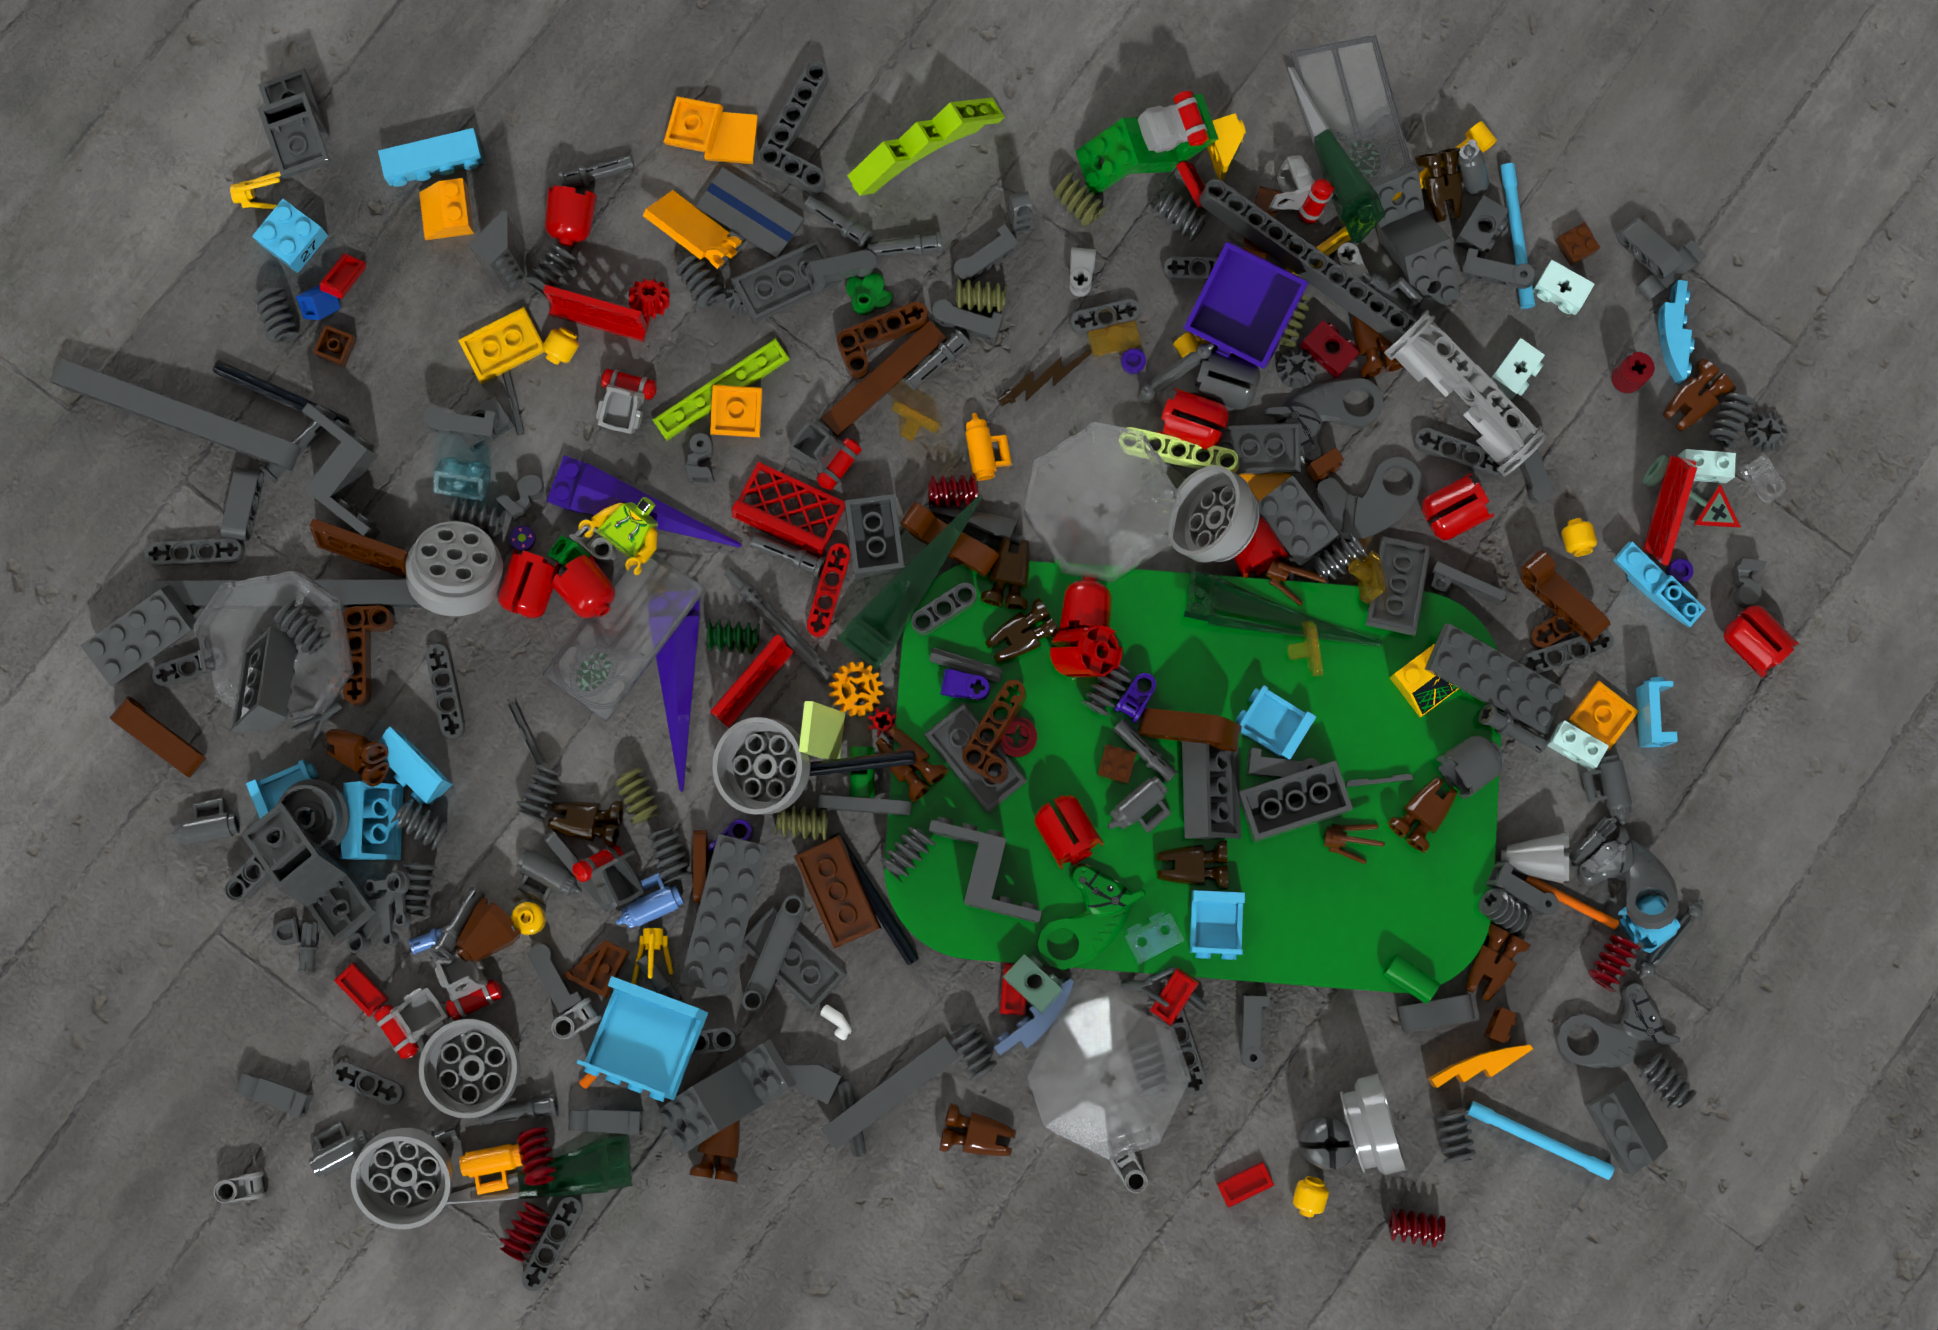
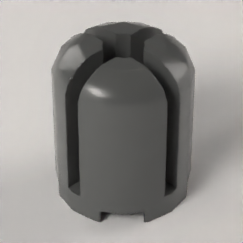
(1231, 369)
(1320, 1129)

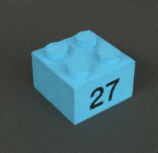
(290, 235)

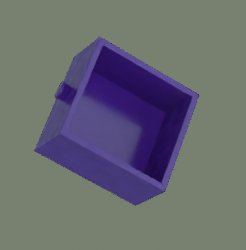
(1246, 305)

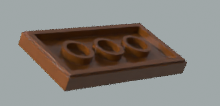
(359, 548)
(837, 891)

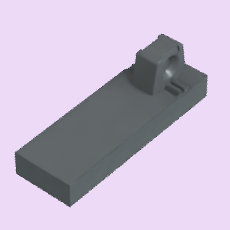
(1445, 575)

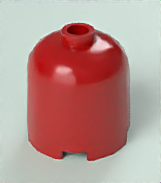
(569, 214)
(1260, 551)
(585, 588)
(1086, 604)

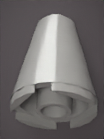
(1541, 857)

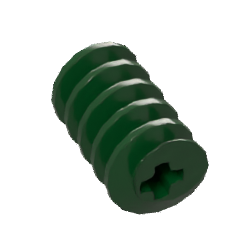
(732, 637)

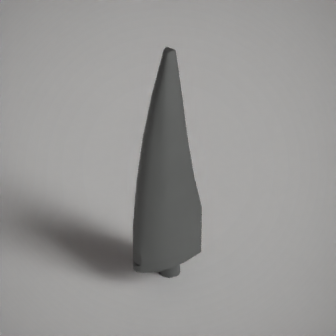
(982, 525)

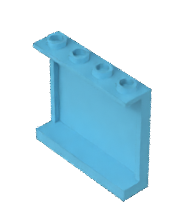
(644, 1040)

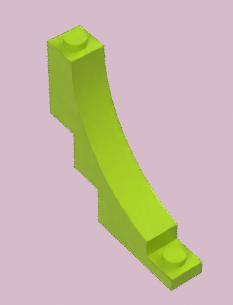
(924, 137)

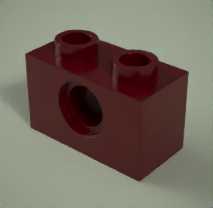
(1335, 362)

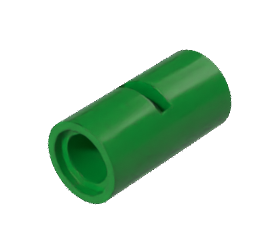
(863, 781)
(1411, 979)

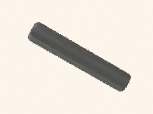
(966, 664)
(847, 1100)

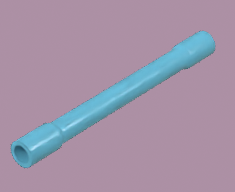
(1510, 184)
(1591, 1163)

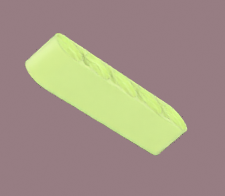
(1189, 459)

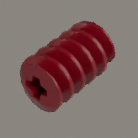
(1633, 372)
(952, 490)
(1613, 961)
(534, 1156)
(1416, 1227)
(524, 1231)

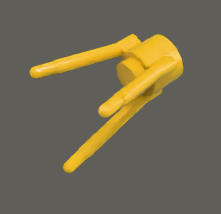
(244, 191)
(652, 940)

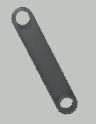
(774, 953)

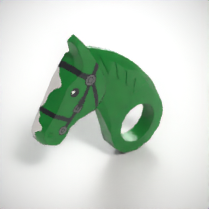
(1096, 928)

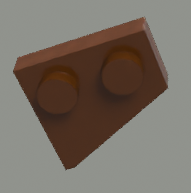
(598, 967)

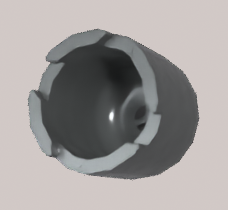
(1470, 765)

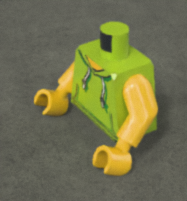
(628, 529)

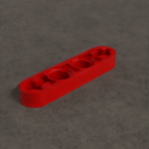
(825, 589)

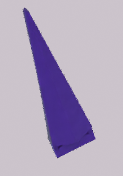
(589, 490)
(676, 673)

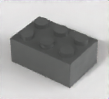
(1297, 520)
(874, 536)

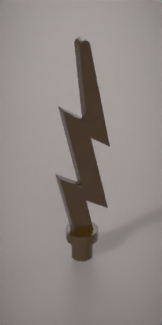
(1033, 386)

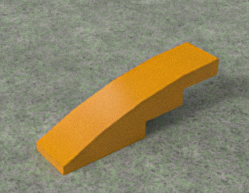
(1488, 1062)

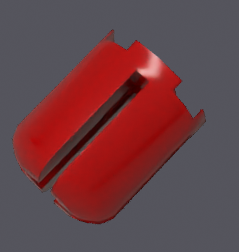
(1197, 408)
(1450, 498)
(527, 584)
(1759, 639)
(1085, 651)
(1057, 837)

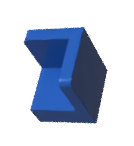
(317, 303)

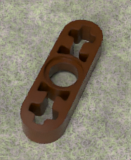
(1551, 638)
(700, 863)

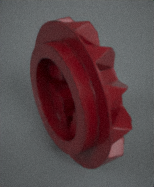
(1023, 747)

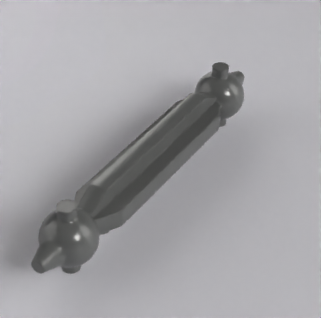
(1176, 371)
(1647, 968)

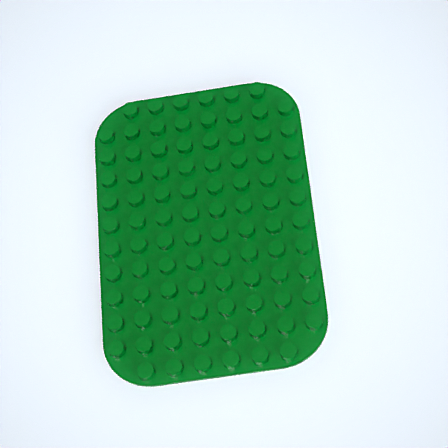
(1305, 909)

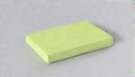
(821, 731)

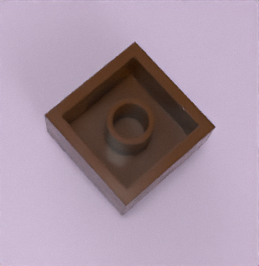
(1577, 244)
(334, 345)
(1325, 464)
(1116, 764)
(1500, 1025)

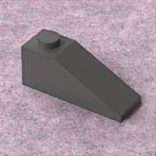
(816, 1080)

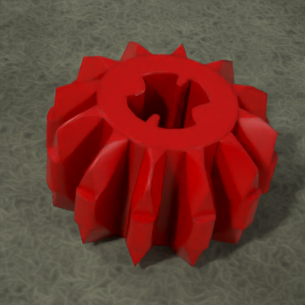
(649, 297)

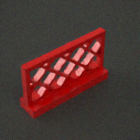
(597, 313)
(1670, 508)
(784, 529)
(752, 681)

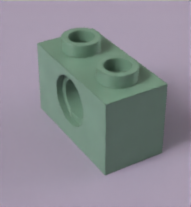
(1041, 997)

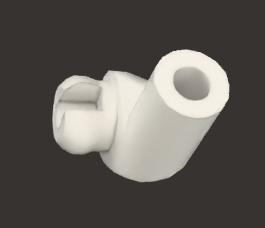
(839, 1020)

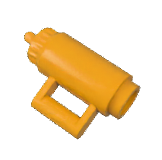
(981, 449)
(490, 1161)

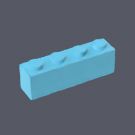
(431, 157)

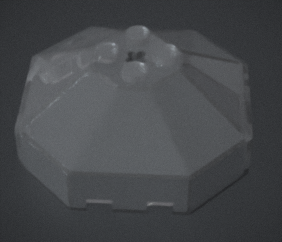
(1110, 469)
(246, 610)
(1125, 1043)

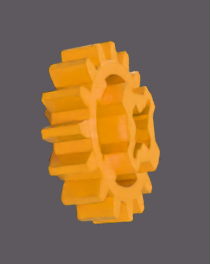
(862, 680)

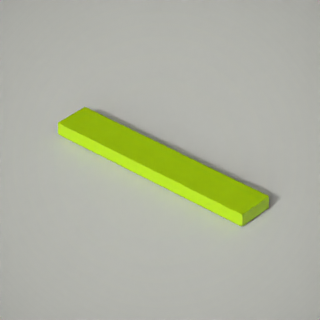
(700, 402)

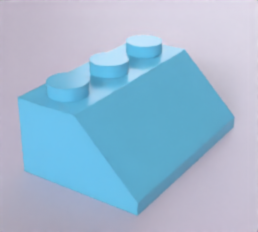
(413, 768)
(370, 826)

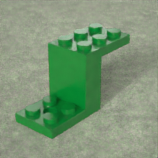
(1127, 152)

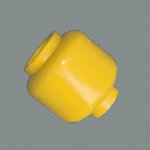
(560, 345)
(1579, 537)
(522, 915)
(1310, 1196)

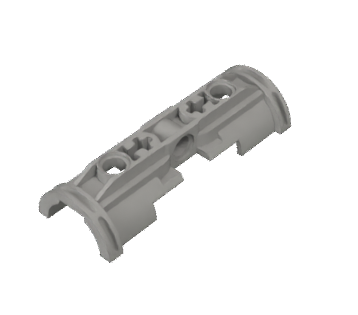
(1420, 357)

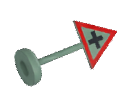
(1715, 512)

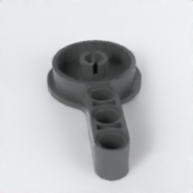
(327, 829)

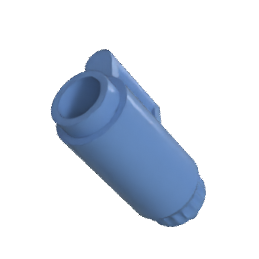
(652, 905)

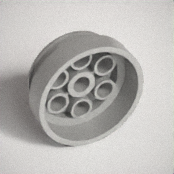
(1214, 515)
(454, 585)
(740, 744)
(435, 1065)
(1372, 1126)
(380, 1199)

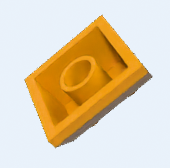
(446, 209)

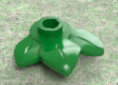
(869, 290)

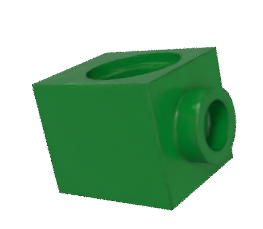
(565, 551)

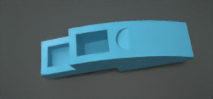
(1675, 341)
(1658, 586)

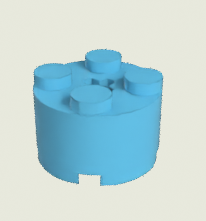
(1648, 937)

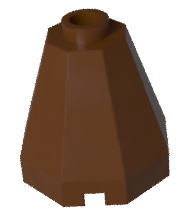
(486, 933)

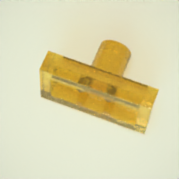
(1114, 339)
(914, 421)
(1369, 576)
(1308, 649)

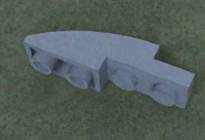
(1032, 1029)

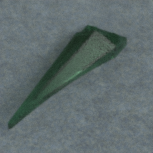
(1234, 607)
(885, 617)

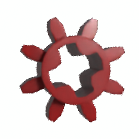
(879, 716)

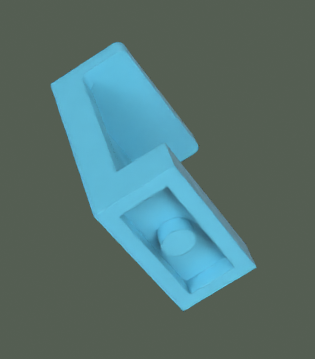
(1649, 714)
(1274, 723)
(269, 790)
(1216, 924)

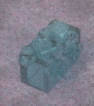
(462, 478)
(1154, 940)

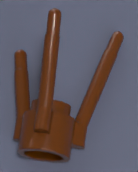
(1279, 572)
(1337, 837)

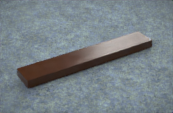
(883, 378)

